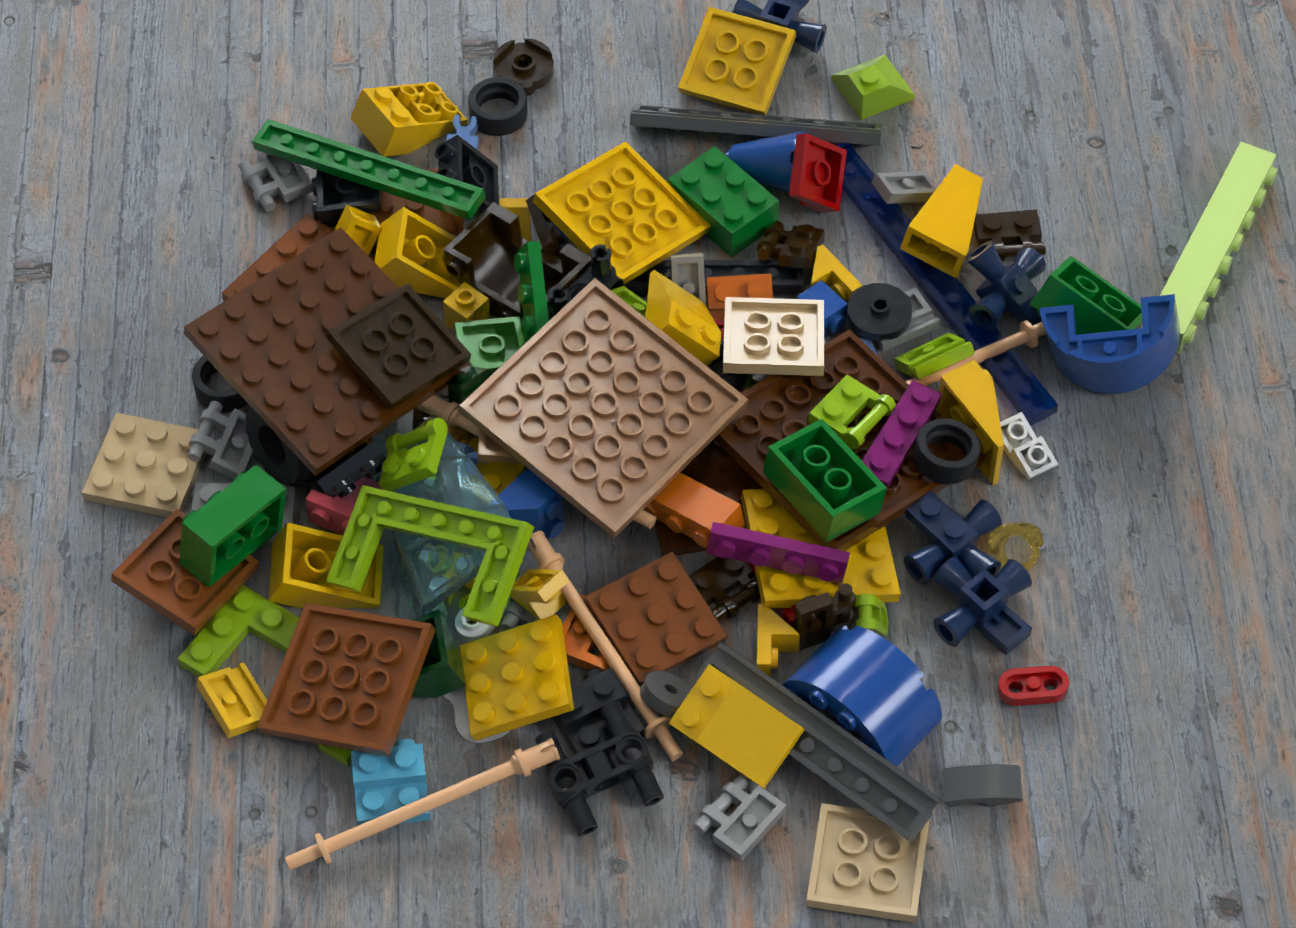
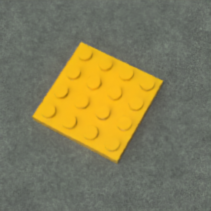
(626, 208)
(868, 568)

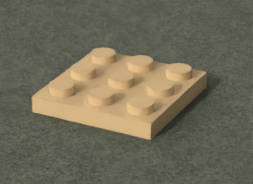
(774, 336)
(143, 467)
(865, 866)

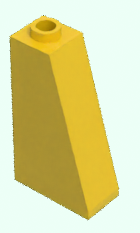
(946, 222)

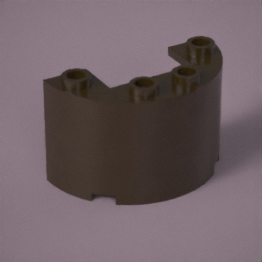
(486, 255)

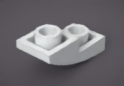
(1024, 449)

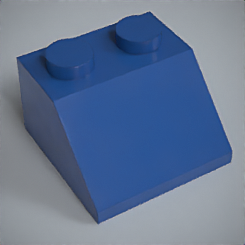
(534, 502)

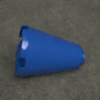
(767, 159)

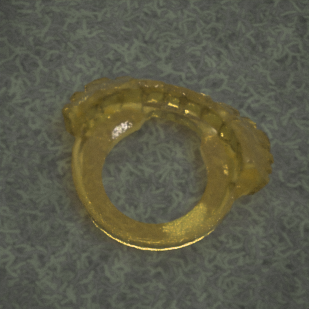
(1029, 532)

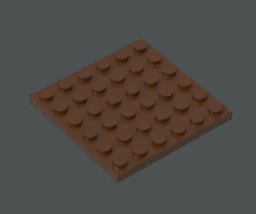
(279, 358)
(782, 407)

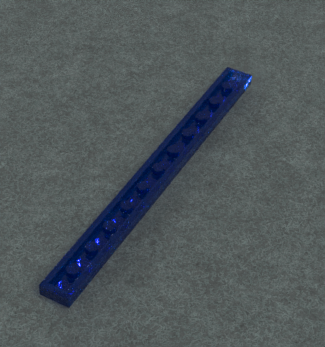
(946, 293)

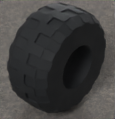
(275, 454)

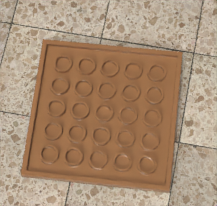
(603, 407)

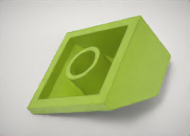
(873, 87)

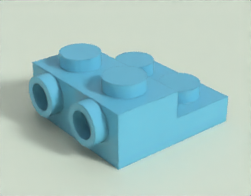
(390, 781)

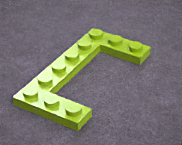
(499, 536)
(231, 624)

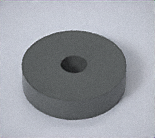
(664, 692)

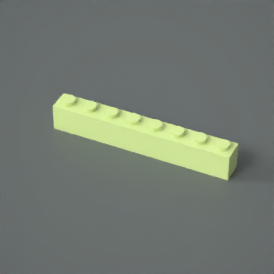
(1218, 235)

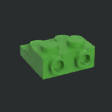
(491, 340)

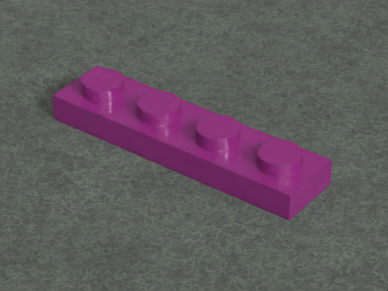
(901, 431)
(777, 552)

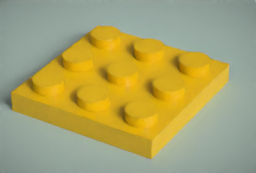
(737, 61)
(516, 677)

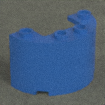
(1114, 359)
(869, 691)

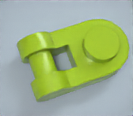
(872, 614)

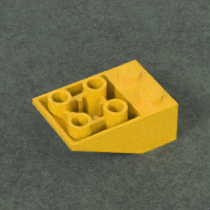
(404, 116)

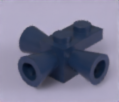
(786, 14)
(1005, 287)
(950, 537)
(983, 604)

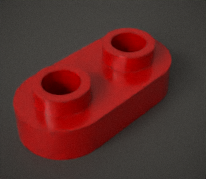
(1032, 683)

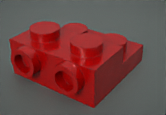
(817, 173)

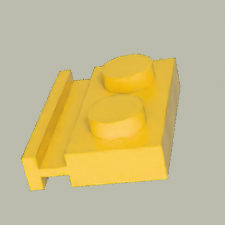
(233, 699)

